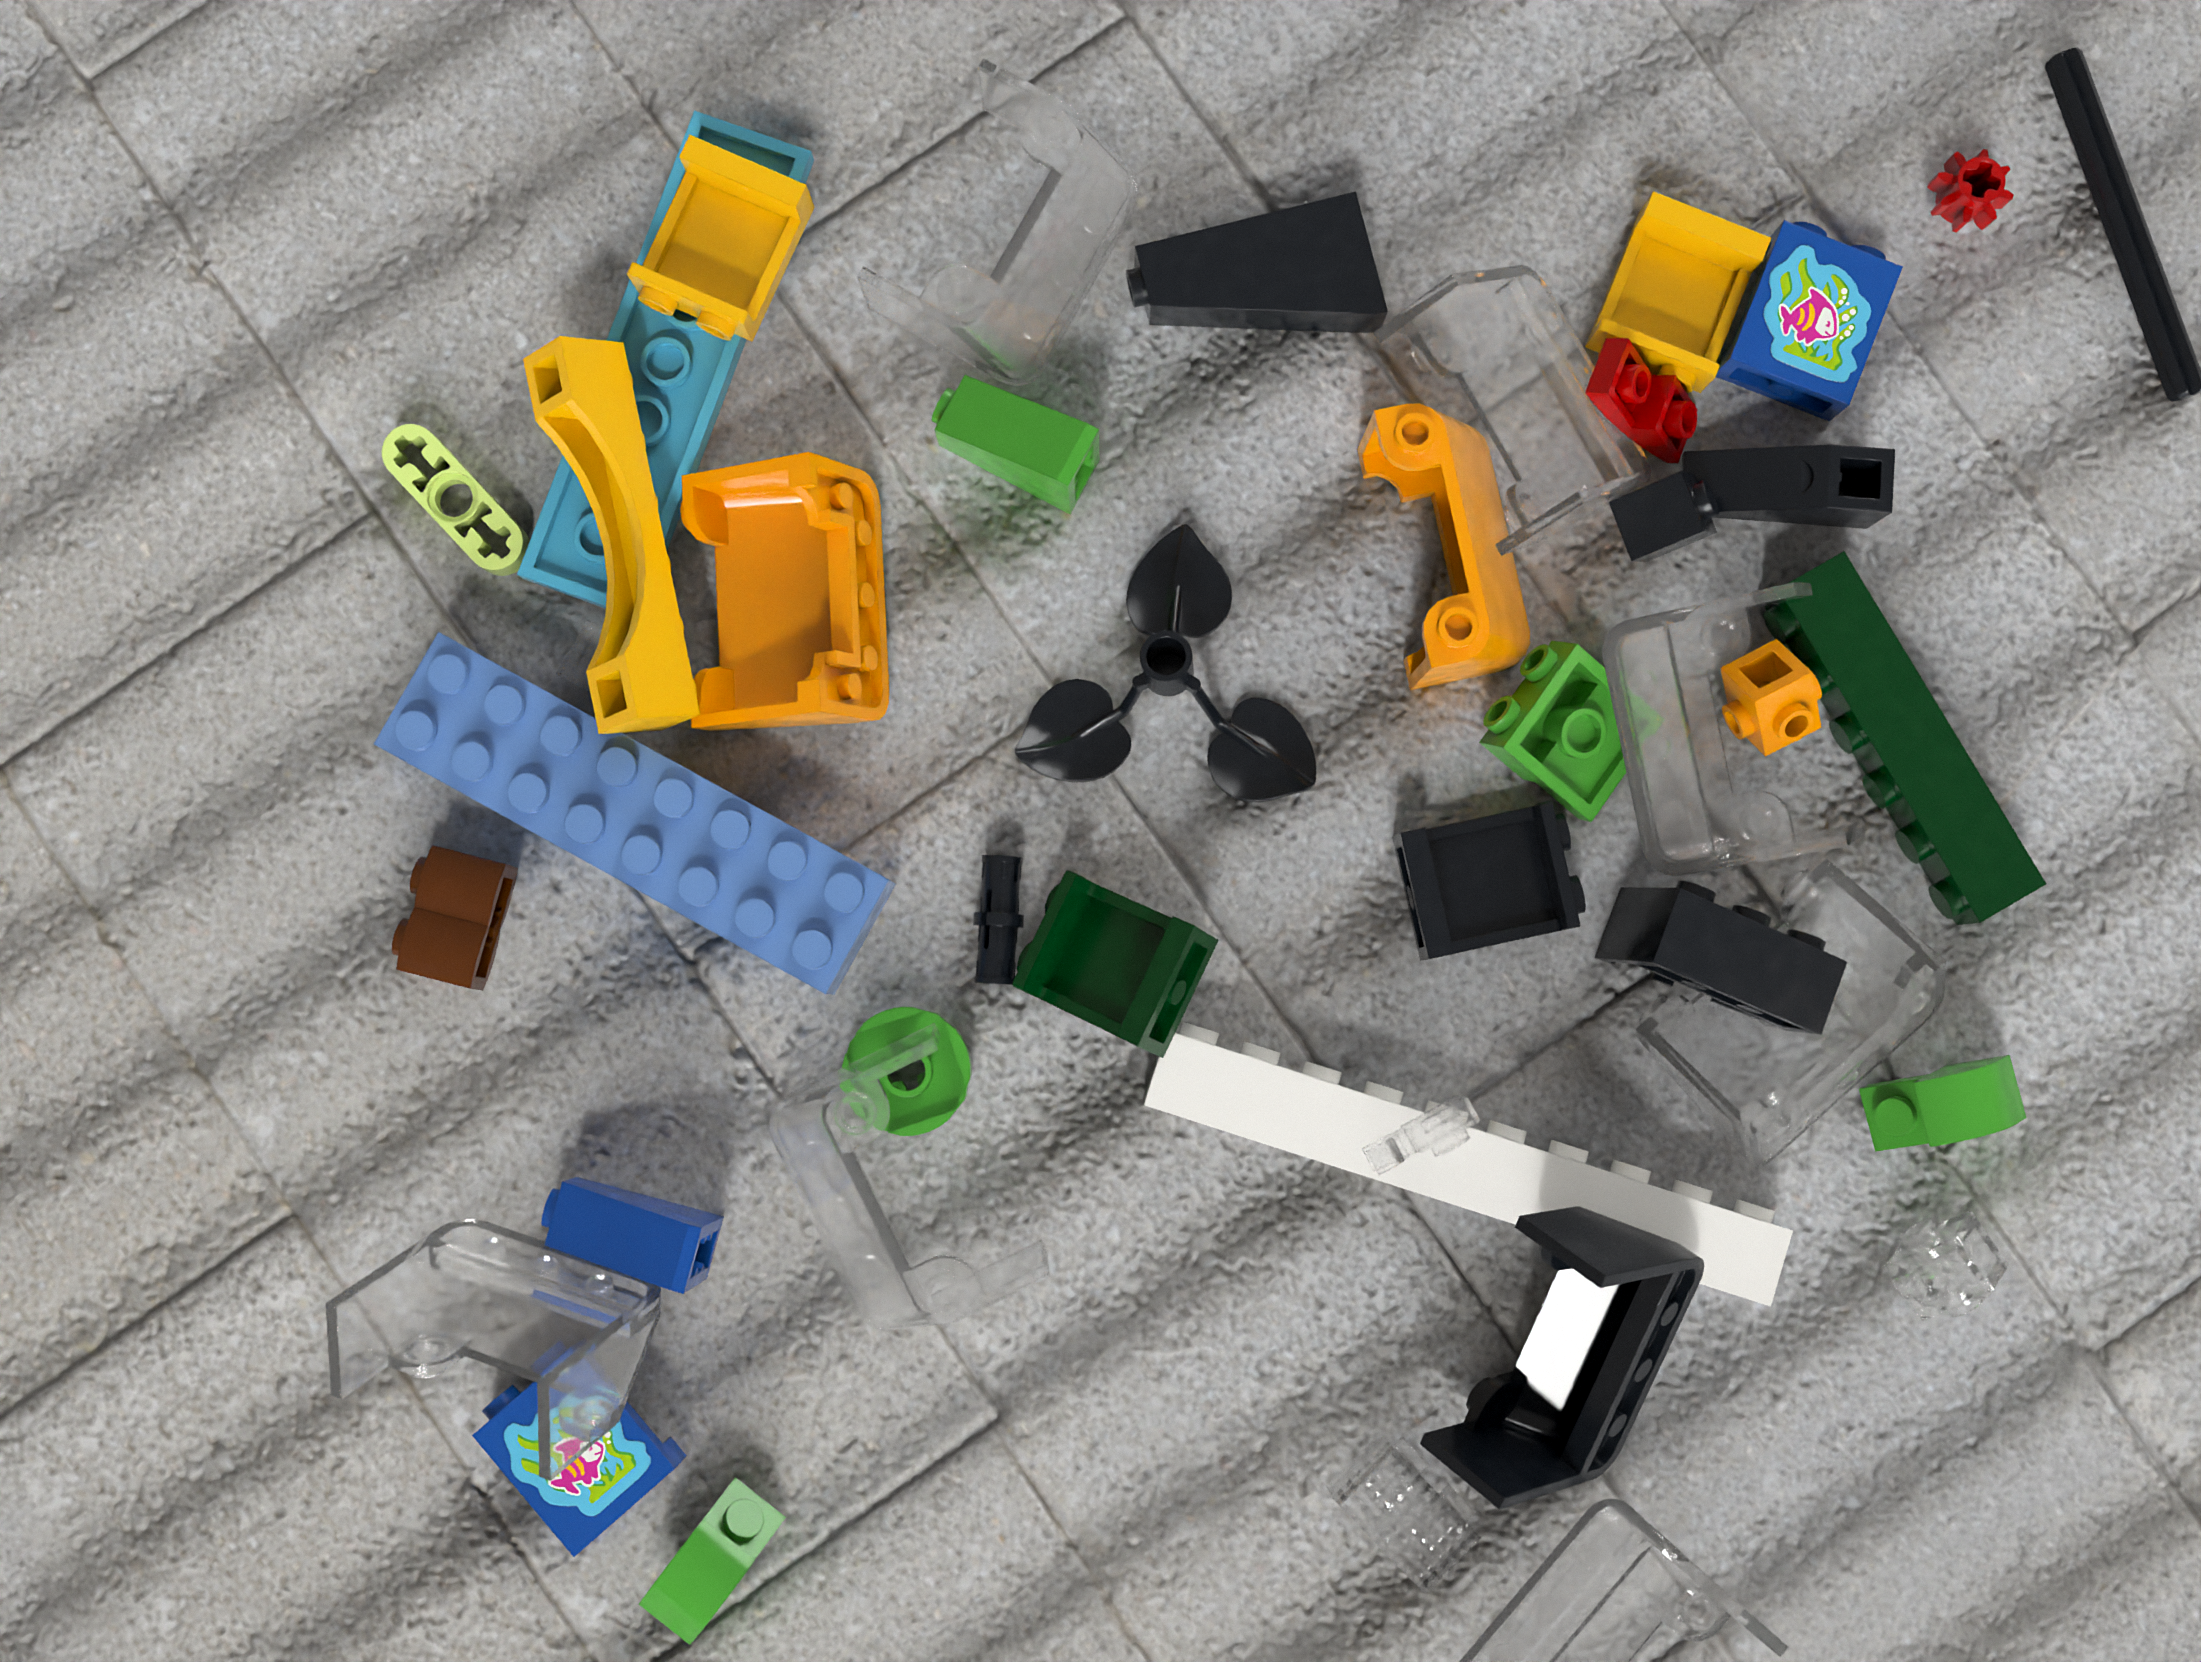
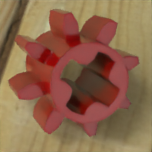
(1970, 190)

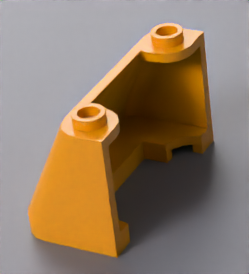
(1441, 458)
(792, 592)

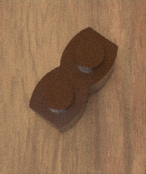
(454, 917)

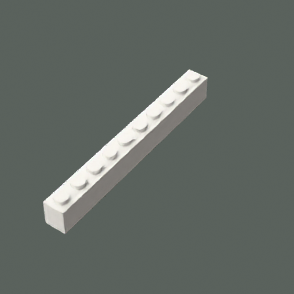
(1486, 1174)

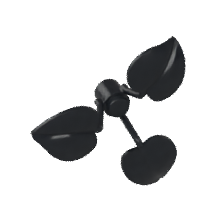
(1172, 592)

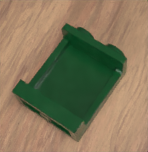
(1114, 962)

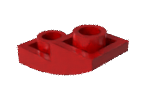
(1642, 405)

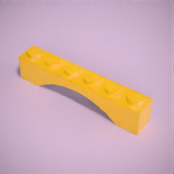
(590, 411)

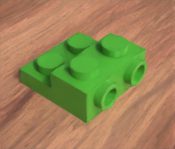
(1560, 728)

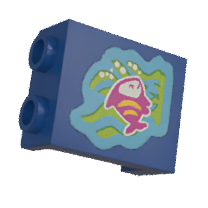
(1810, 320)
(594, 1486)

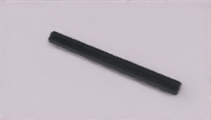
(2125, 224)

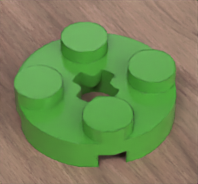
(940, 1087)

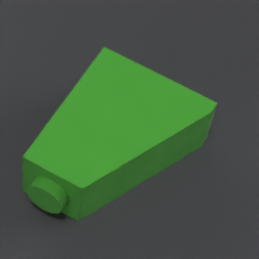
(1018, 440)

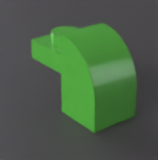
(1944, 1106)
(712, 1561)

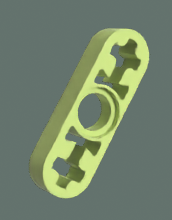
(439, 457)

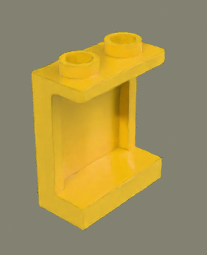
(723, 241)
(1678, 289)

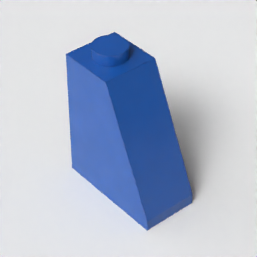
(632, 1233)

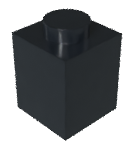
(1665, 516)

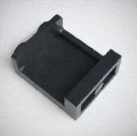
(1489, 880)

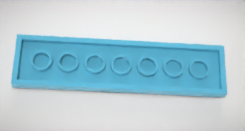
(677, 390)

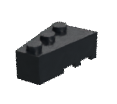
(1724, 954)

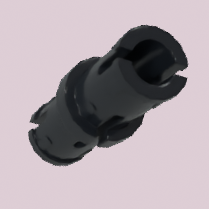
(998, 919)

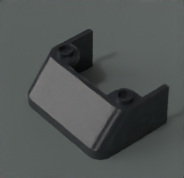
(1583, 1362)

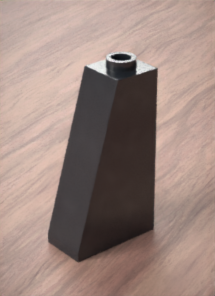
(1268, 272)

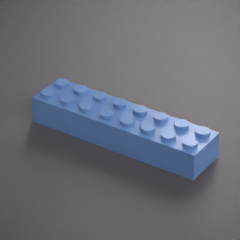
(635, 814)

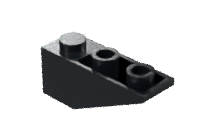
(1799, 483)

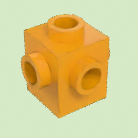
(1770, 698)

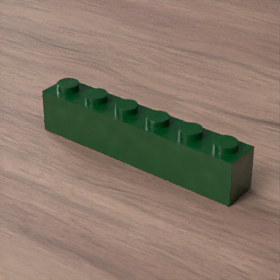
(1904, 746)

